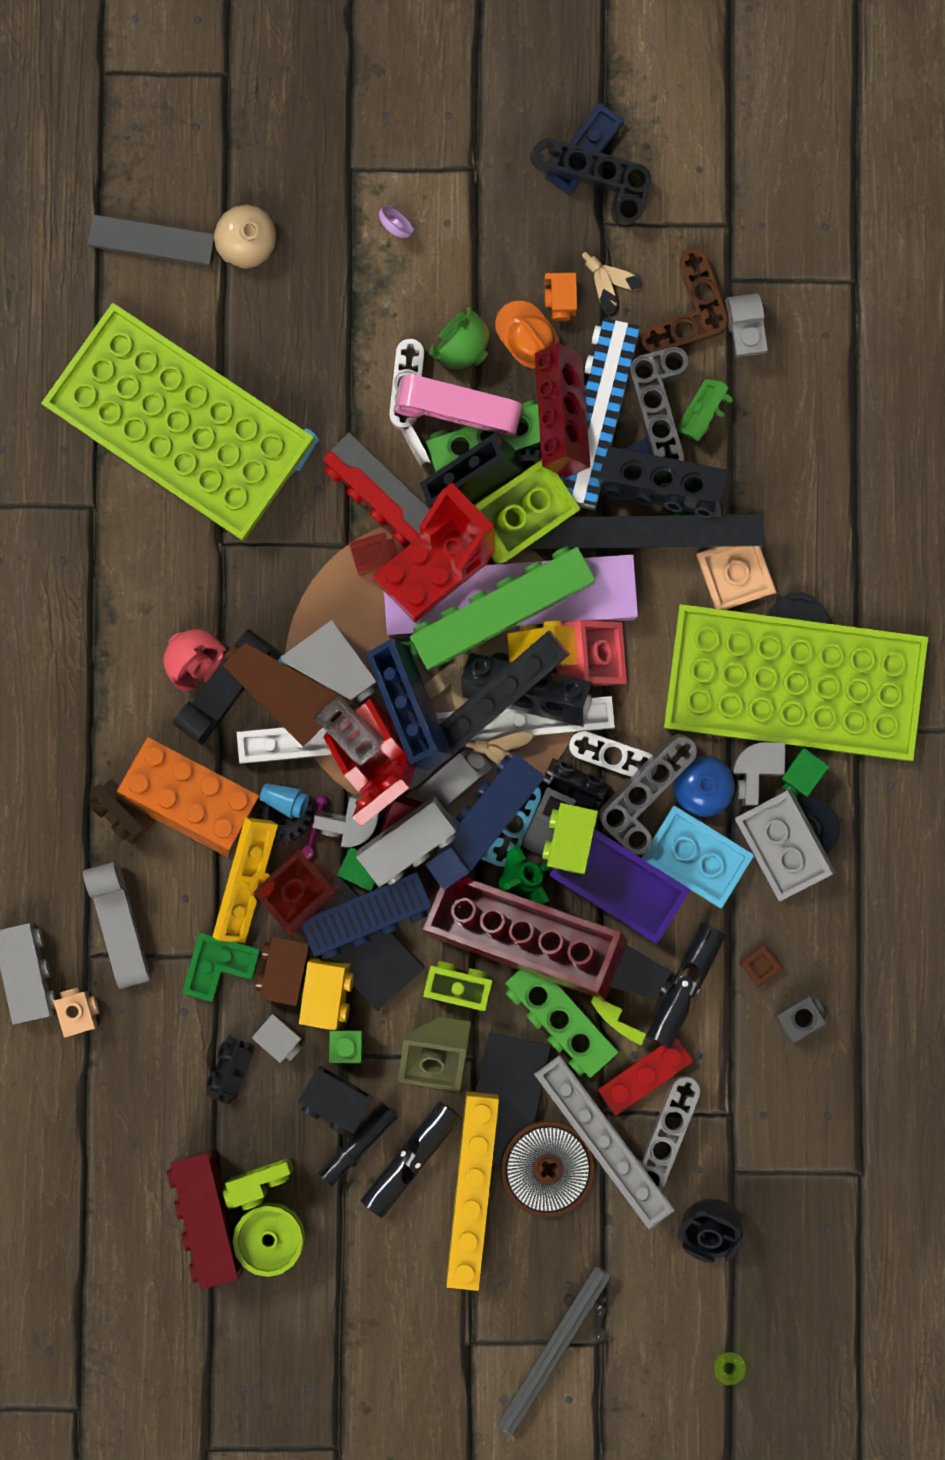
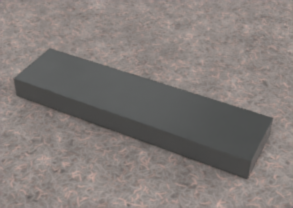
(151, 240)

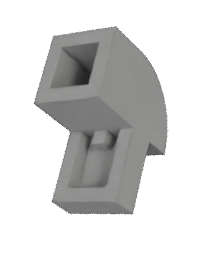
(746, 323)
(757, 761)
(456, 777)
(353, 834)

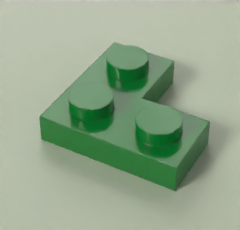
(213, 958)

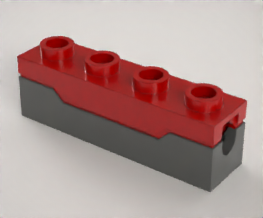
(377, 487)

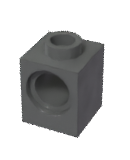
(787, 1022)

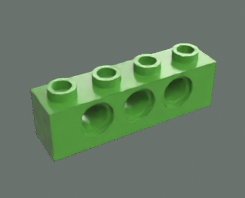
(441, 442)
(599, 1049)

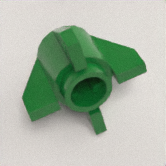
(523, 877)

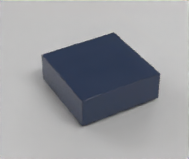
(448, 867)

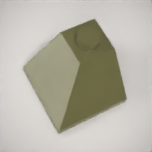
(435, 1054)

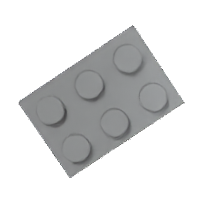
(785, 845)

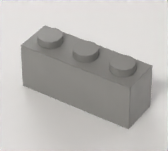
(407, 842)
(25, 974)

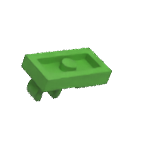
(702, 409)

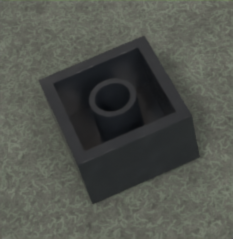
(335, 1100)

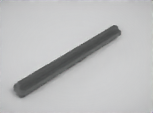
(554, 1350)

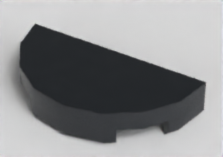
(799, 607)

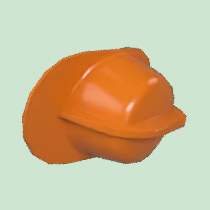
(524, 331)

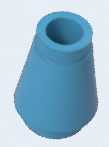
(285, 799)

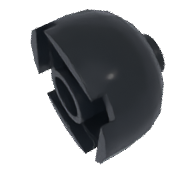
(711, 1230)

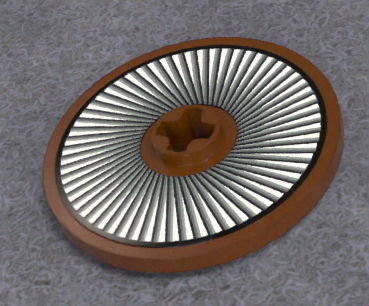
(571, 1170)

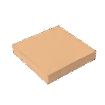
(735, 575)

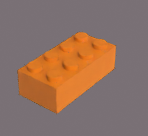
(187, 797)

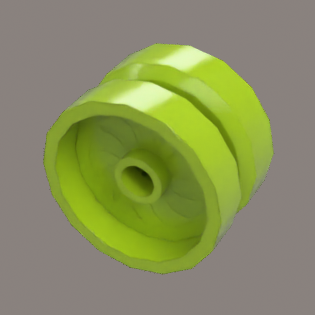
(283, 1252)

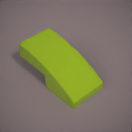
(611, 1015)

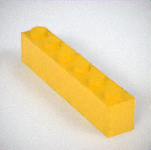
(472, 1191)

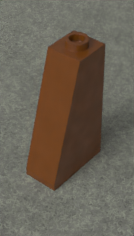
(280, 690)

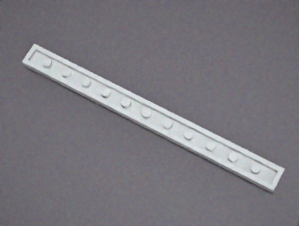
(279, 745)

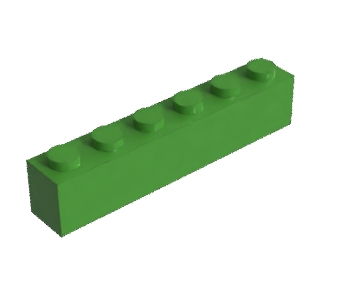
(501, 609)

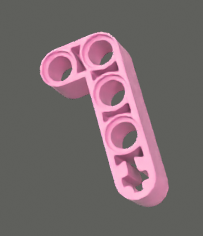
(456, 404)

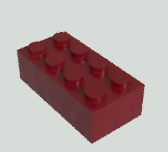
(205, 1219)

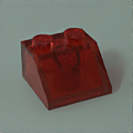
(295, 891)

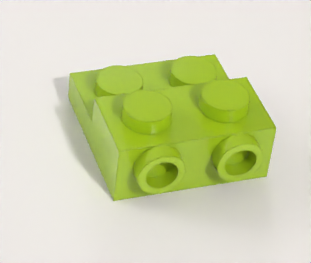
(251, 1187)

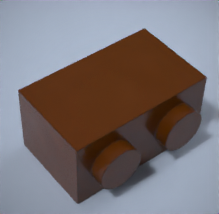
(283, 970)

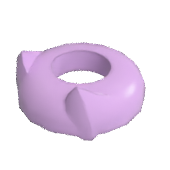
(395, 222)

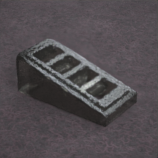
(351, 747)

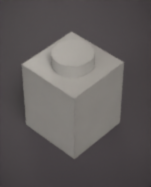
(278, 1039)

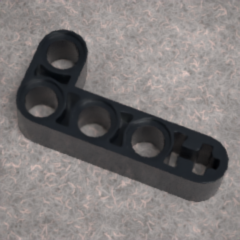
(589, 174)
(216, 697)

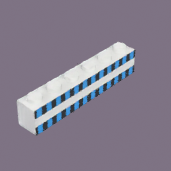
(604, 395)

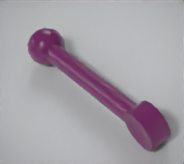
(321, 802)

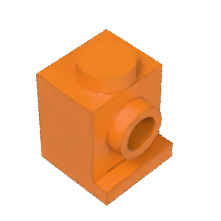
(561, 296)

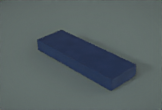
(593, 135)

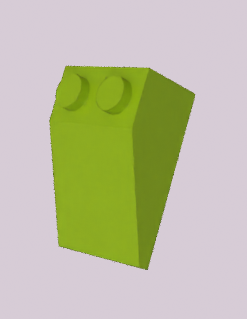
(526, 510)

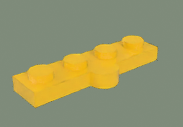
(244, 878)

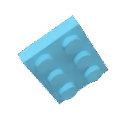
(697, 857)

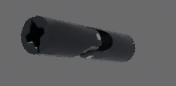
(676, 1004)
(396, 1179)

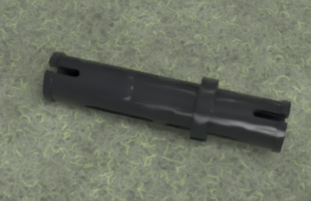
(357, 1145)

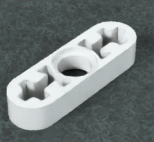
(400, 360)
(593, 741)

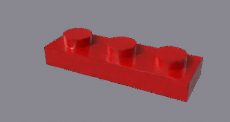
(644, 1076)

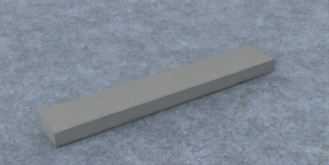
(604, 1142)

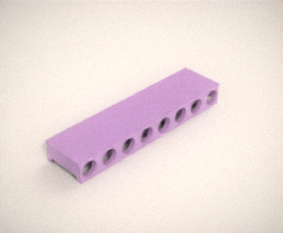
(608, 599)

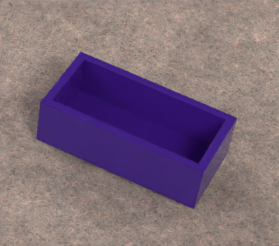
(626, 888)

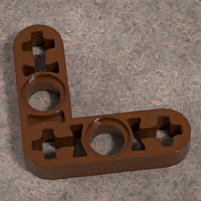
(694, 319)

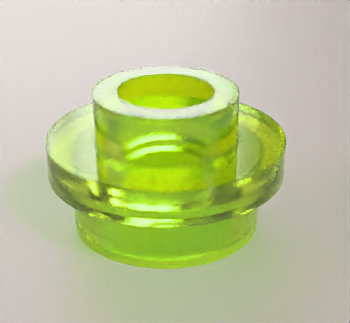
(734, 1377)

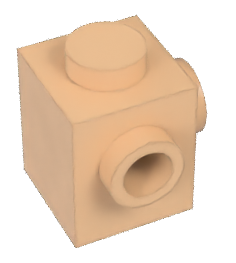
(76, 1012)

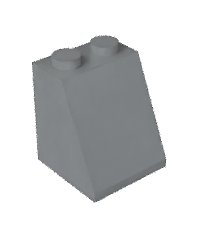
(333, 664)

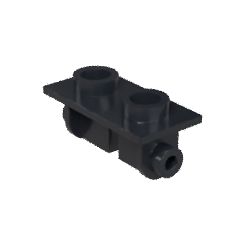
(588, 787)
(231, 1056)

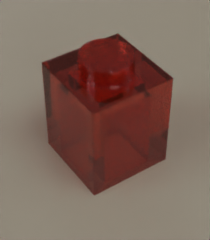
(372, 553)

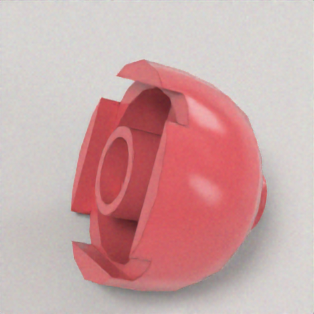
(192, 657)

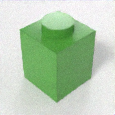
(345, 1046)

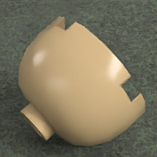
(245, 236)

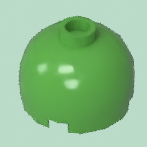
(462, 342)

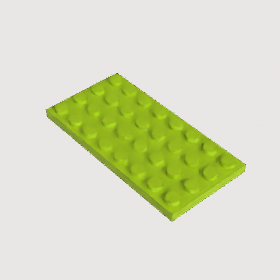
(178, 421)
(796, 682)

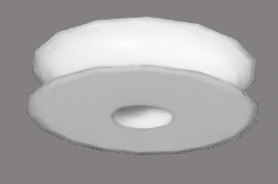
(415, 445)

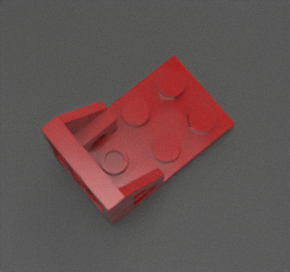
(450, 550)
(383, 774)

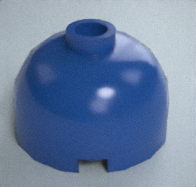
(704, 787)

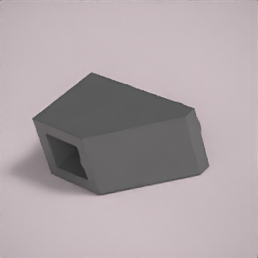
(539, 828)

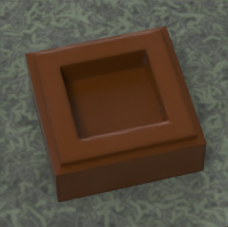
(760, 965)

